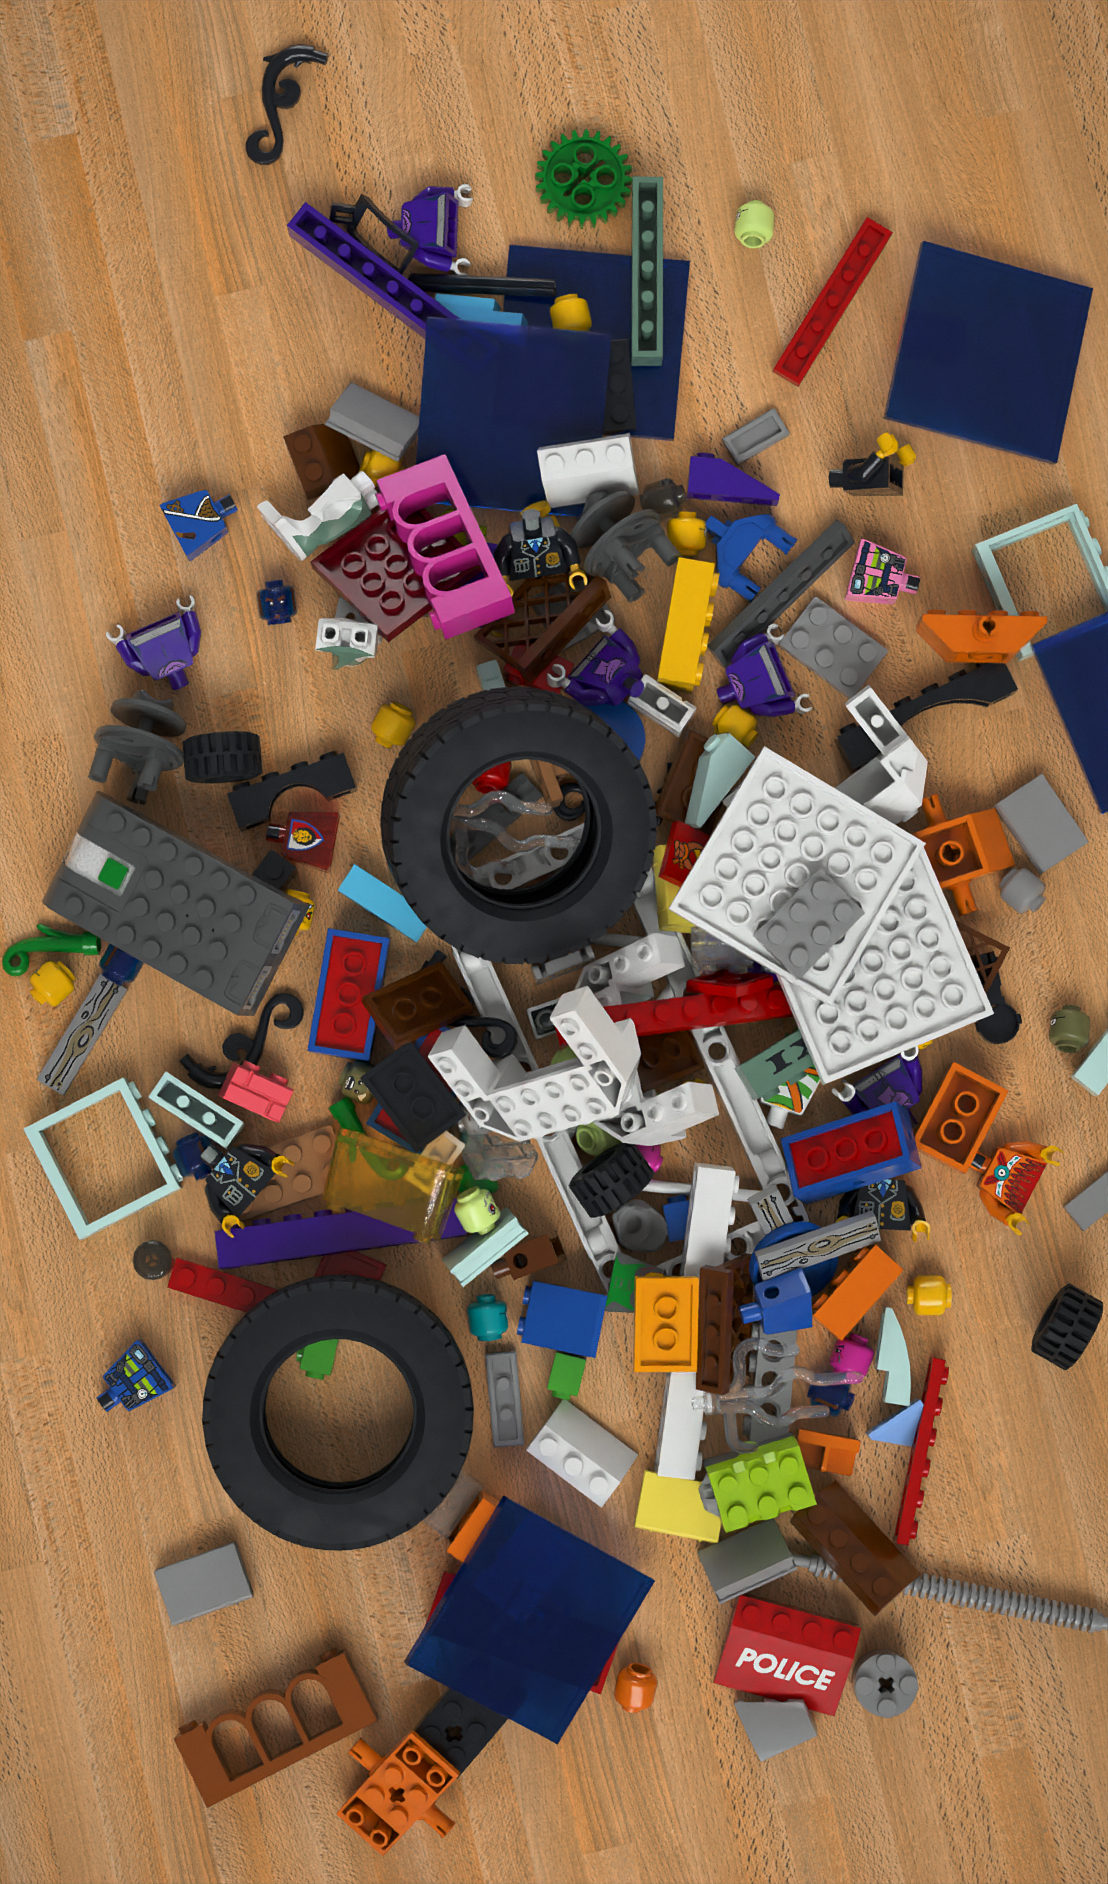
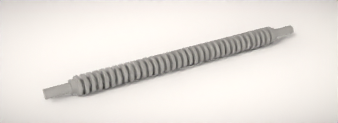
(1060, 1614)

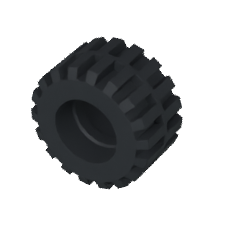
(222, 757)
(611, 1179)
(1067, 1326)

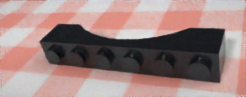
(979, 687)

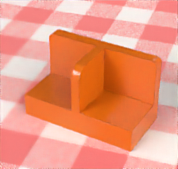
(827, 1451)

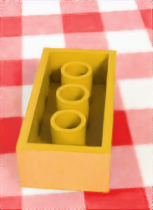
(685, 625)

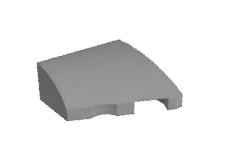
(776, 1725)

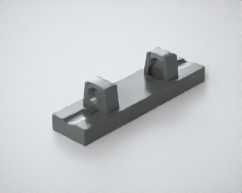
(478, 840)

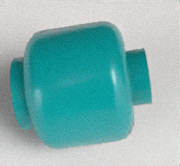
(487, 1317)

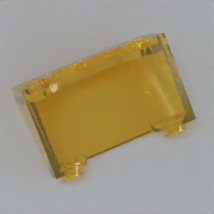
(391, 1184)

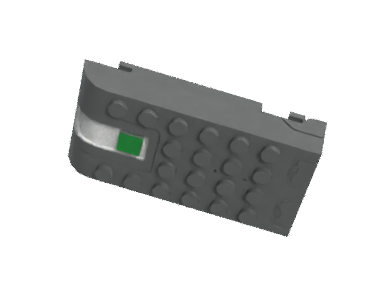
(174, 905)

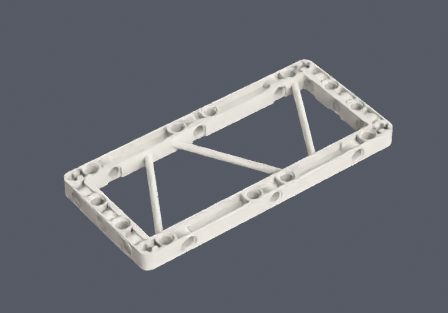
(558, 1149)

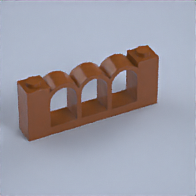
(207, 1764)

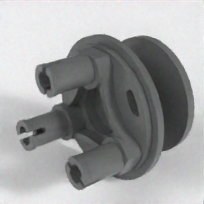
(620, 539)
(139, 744)

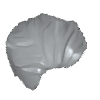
(639, 1226)

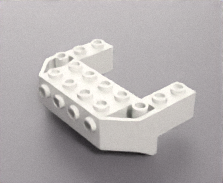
(894, 778)
(627, 979)
(551, 1097)

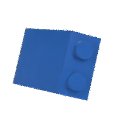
(562, 1318)

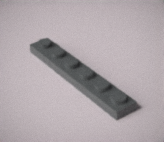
(782, 591)

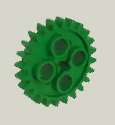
(564, 160)

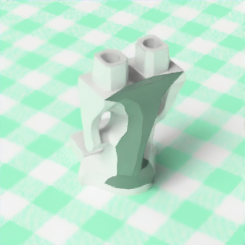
(332, 514)
(346, 638)

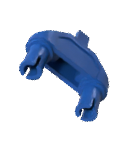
(737, 541)

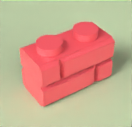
(255, 1091)

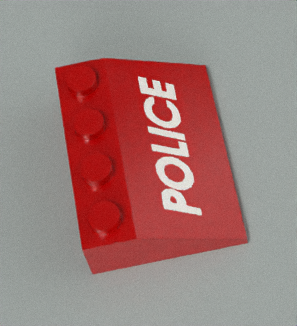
(787, 1653)

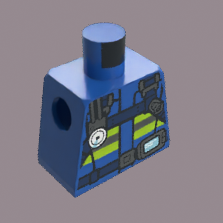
(134, 1379)

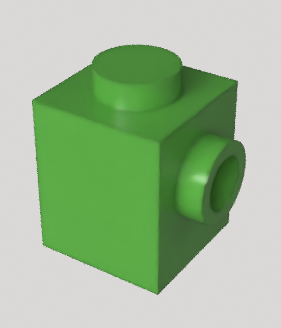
(318, 1358)

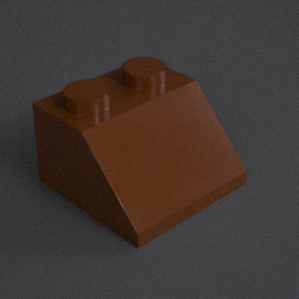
(320, 457)

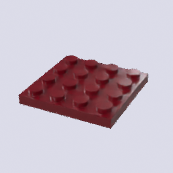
(376, 573)

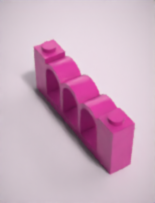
(468, 605)

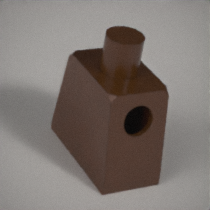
(540, 1253)

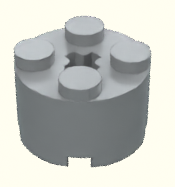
(884, 1701)

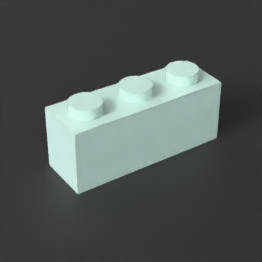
(197, 1110)

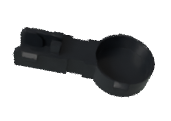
(1005, 1021)

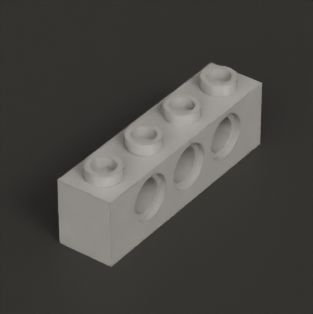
(761, 1364)

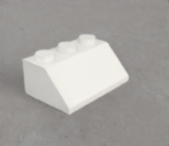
(587, 466)
(582, 1452)

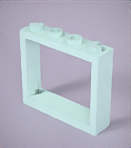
(1087, 546)
(59, 1181)

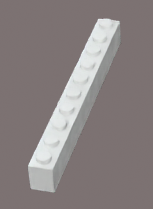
(704, 1245)

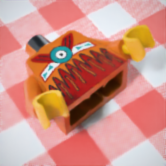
(1010, 1178)

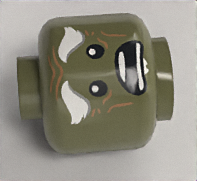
(352, 1084)

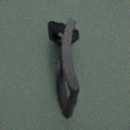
(357, 213)

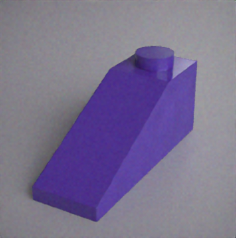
(719, 481)

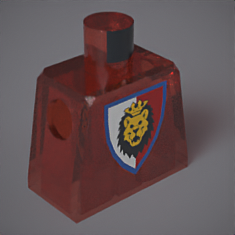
(307, 838)

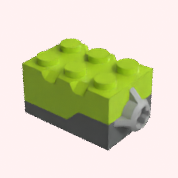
(756, 1483)

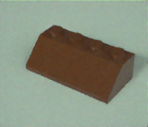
(855, 1548)

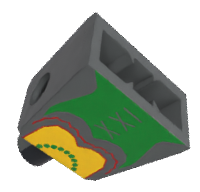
(621, 1286)

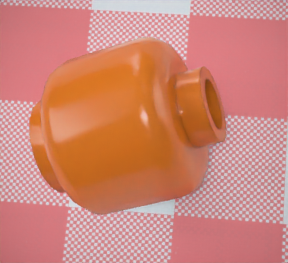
(635, 1687)

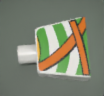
(791, 1098)

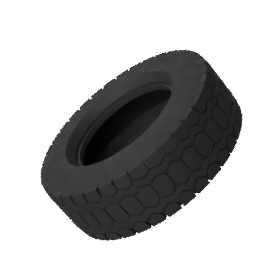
(576, 900)
(313, 1509)

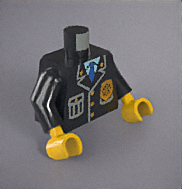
(876, 473)
(536, 550)
(238, 1179)
(891, 1202)

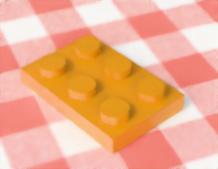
(665, 1323)

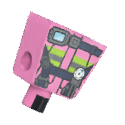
(879, 575)

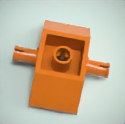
(978, 637)
(976, 842)
(398, 1791)

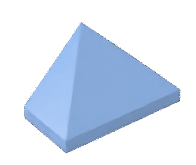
(900, 1426)

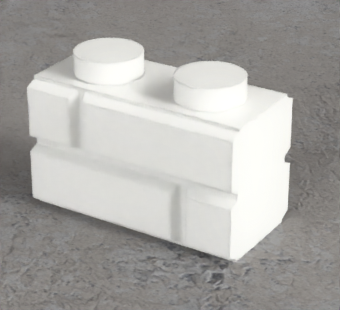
(663, 706)

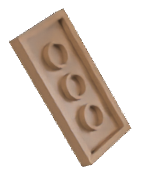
(305, 1179)

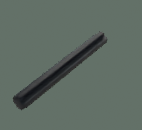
(484, 285)

